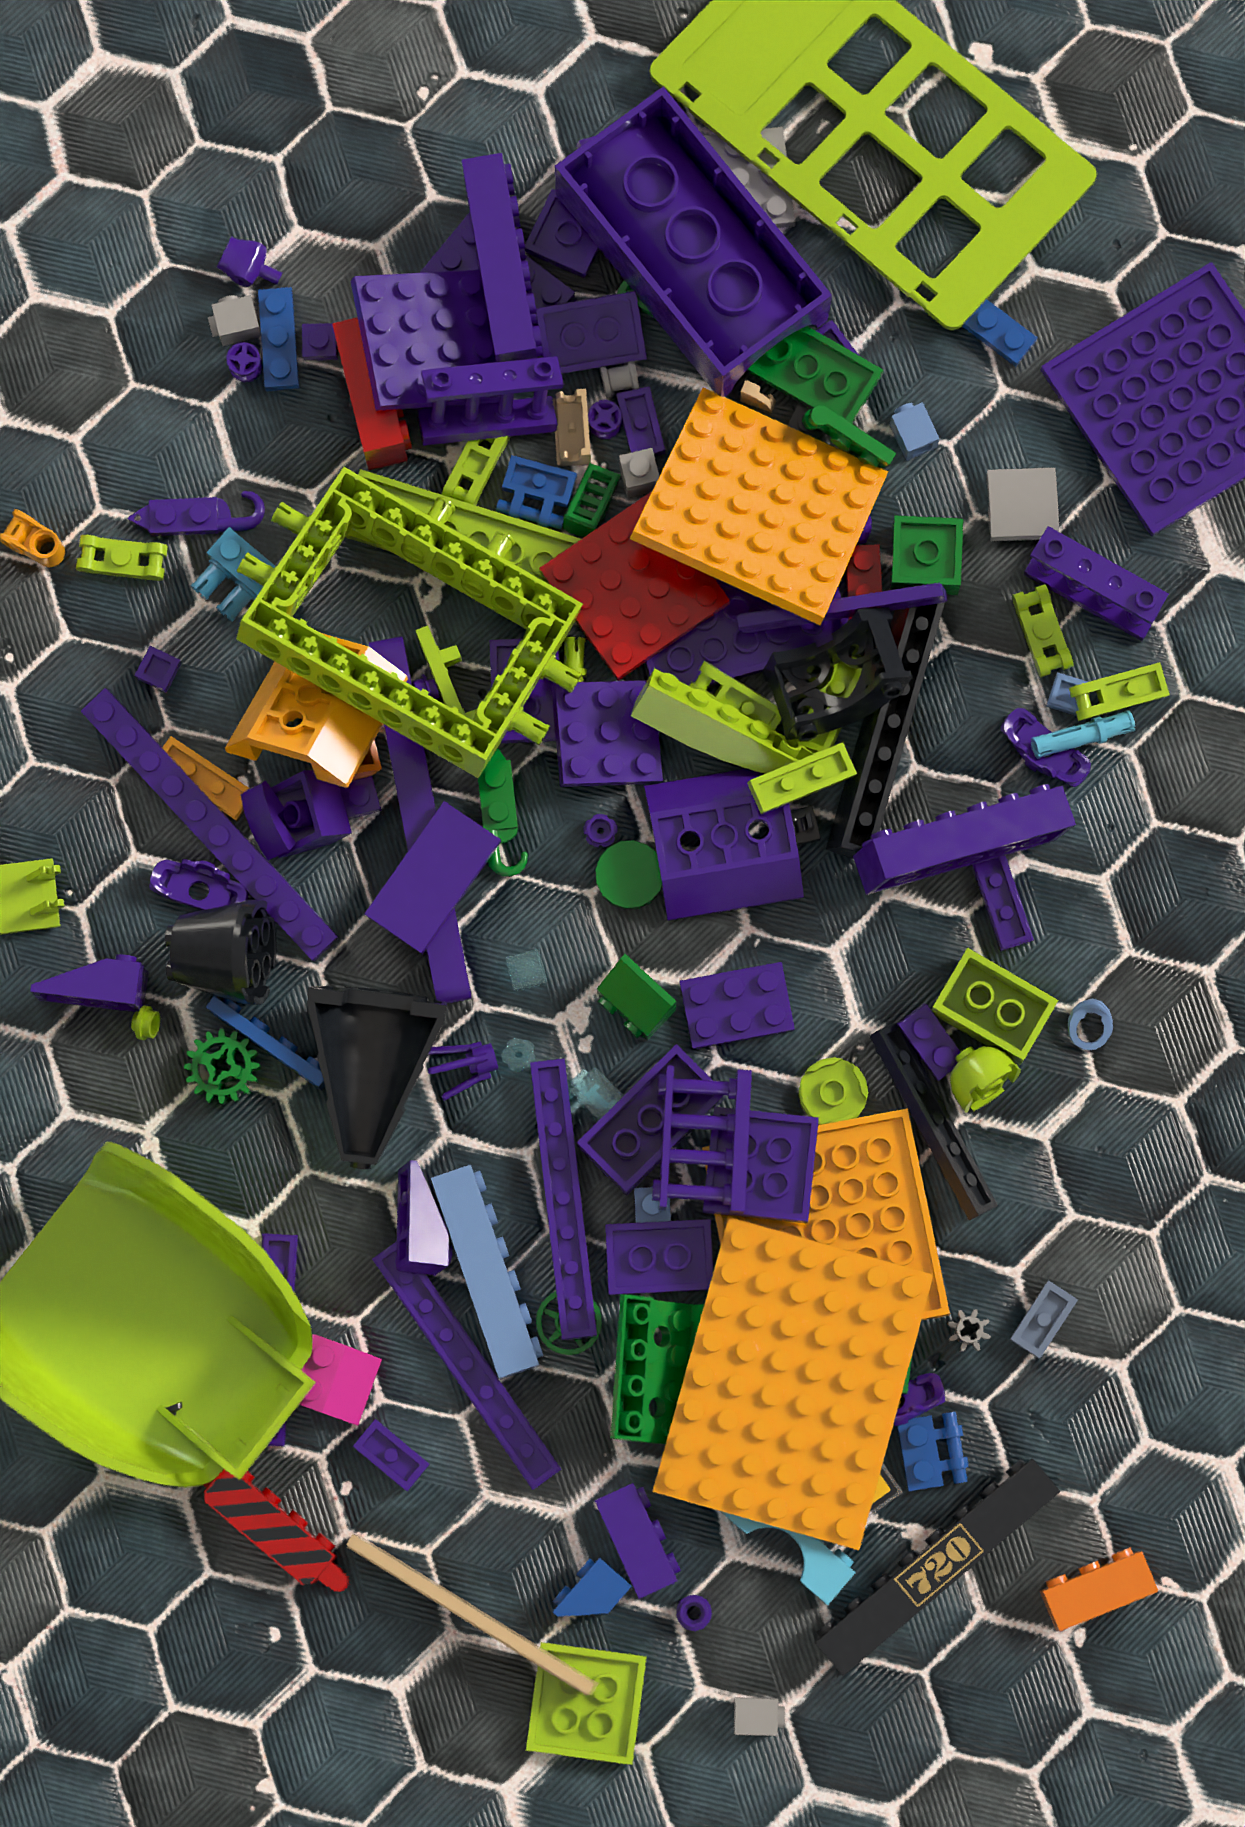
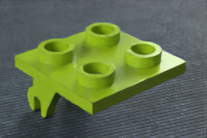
(29, 896)

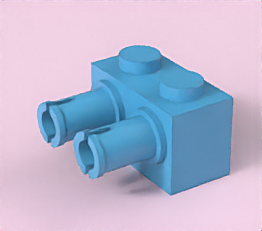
(224, 562)

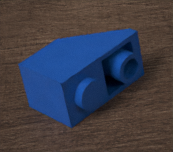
(594, 1593)

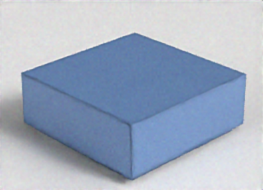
(1060, 696)

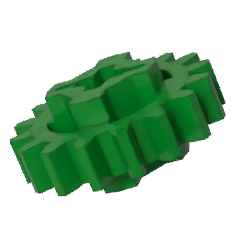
(208, 1061)

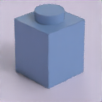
(913, 430)

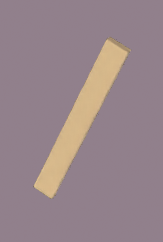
(472, 1614)

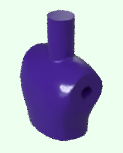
(245, 262)

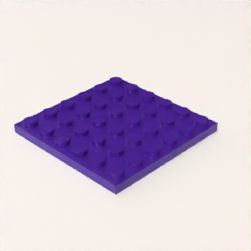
(1164, 397)

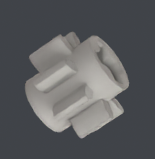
(966, 1340)

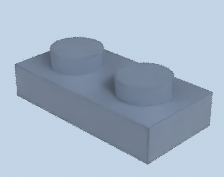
(1043, 1319)

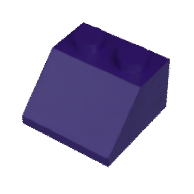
(312, 812)

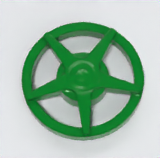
(555, 1315)

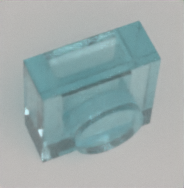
(526, 970)

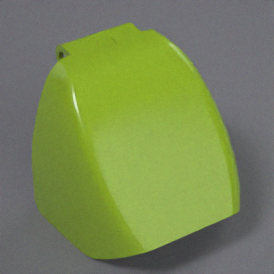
(147, 1304)

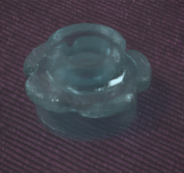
(517, 1045)

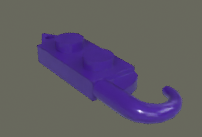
(195, 516)

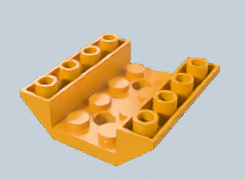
(331, 731)

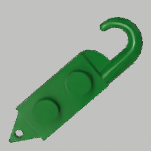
(499, 810)

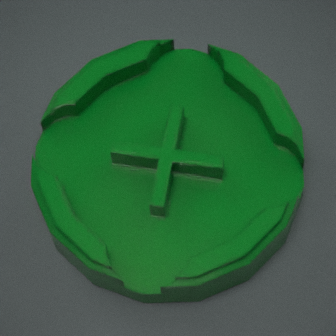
(629, 875)

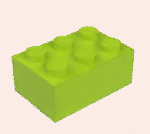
(994, 1006)

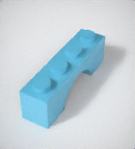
(822, 1571)

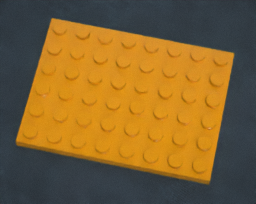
(793, 1383)

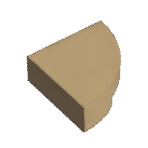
(751, 395)

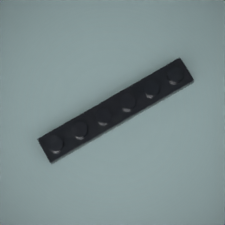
(933, 1121)

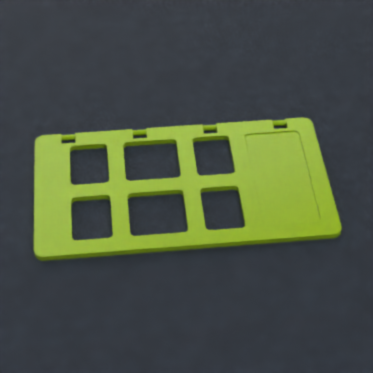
(761, 53)

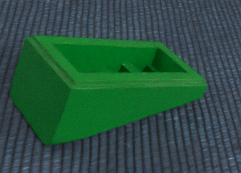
(583, 521)

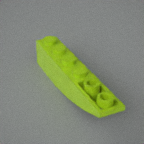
(712, 726)

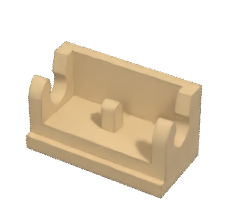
(572, 429)

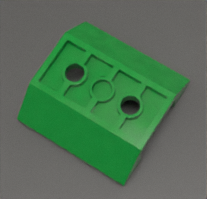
(650, 1370)

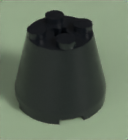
(224, 951)

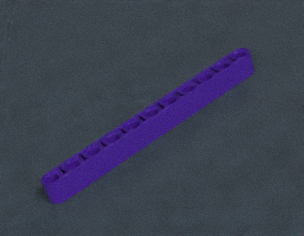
(417, 809)

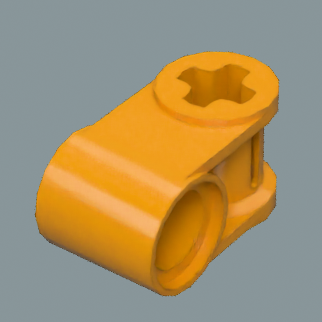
(27, 536)

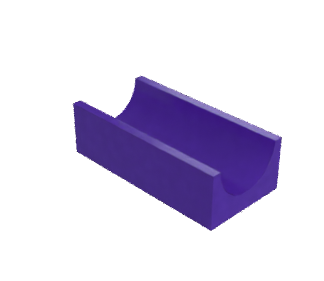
(690, 240)

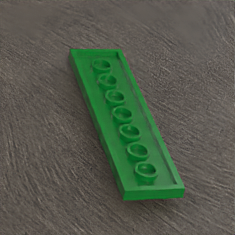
(813, 370)

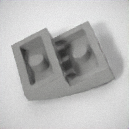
(1022, 503)

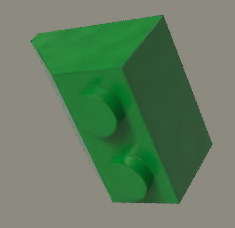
(635, 998)

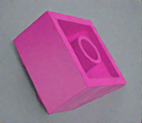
(341, 1378)

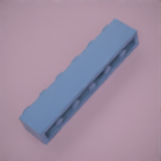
(485, 1271)

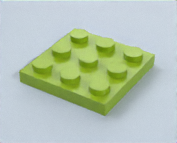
(588, 1725)

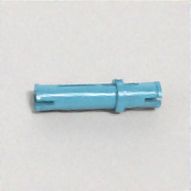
(1096, 730)

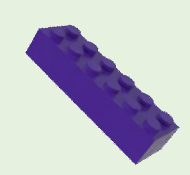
(499, 256)
(963, 839)

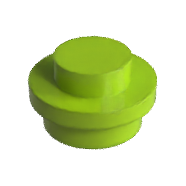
(145, 1023)

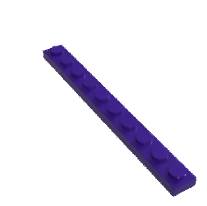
(209, 824)

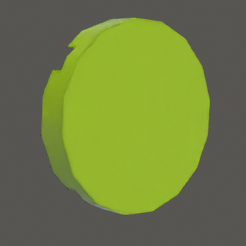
(833, 1091)

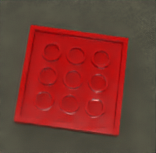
(630, 593)

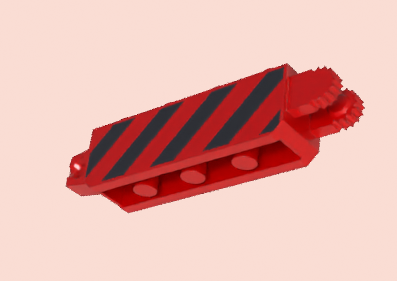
(275, 1531)

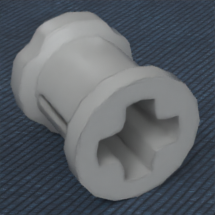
(619, 378)

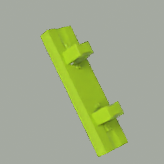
(438, 663)

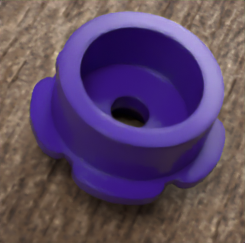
(428, 685)
(600, 821)

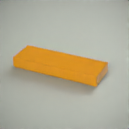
(214, 782)

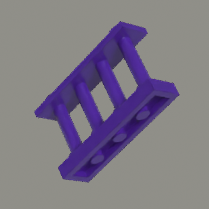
(489, 420)
(1095, 583)
(734, 1124)

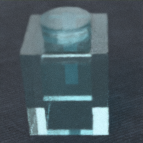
(594, 1092)

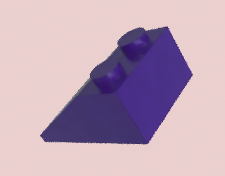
(102, 984)

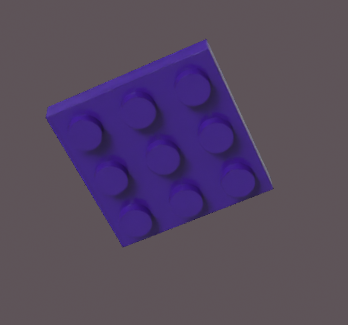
(600, 739)
(777, 1166)

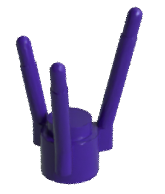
(479, 1059)

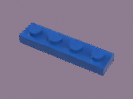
(257, 1031)

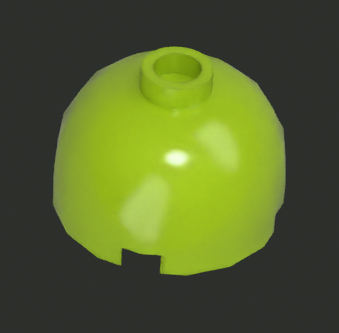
(981, 1075)

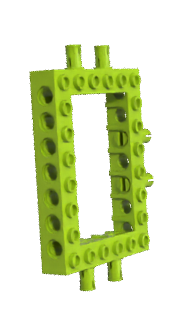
(446, 555)

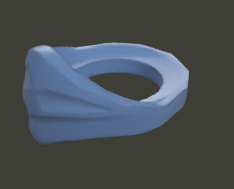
(1079, 1012)

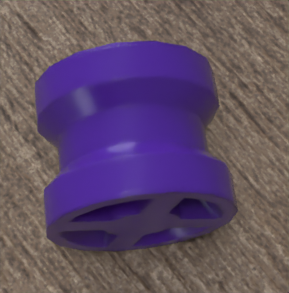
(243, 354)
(601, 413)

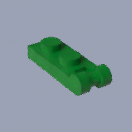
(848, 436)

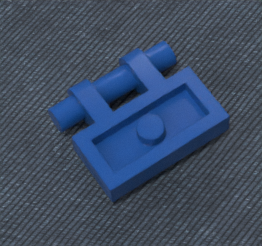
(537, 482)
(921, 1453)

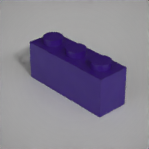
(638, 1539)

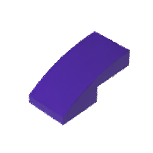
(262, 812)

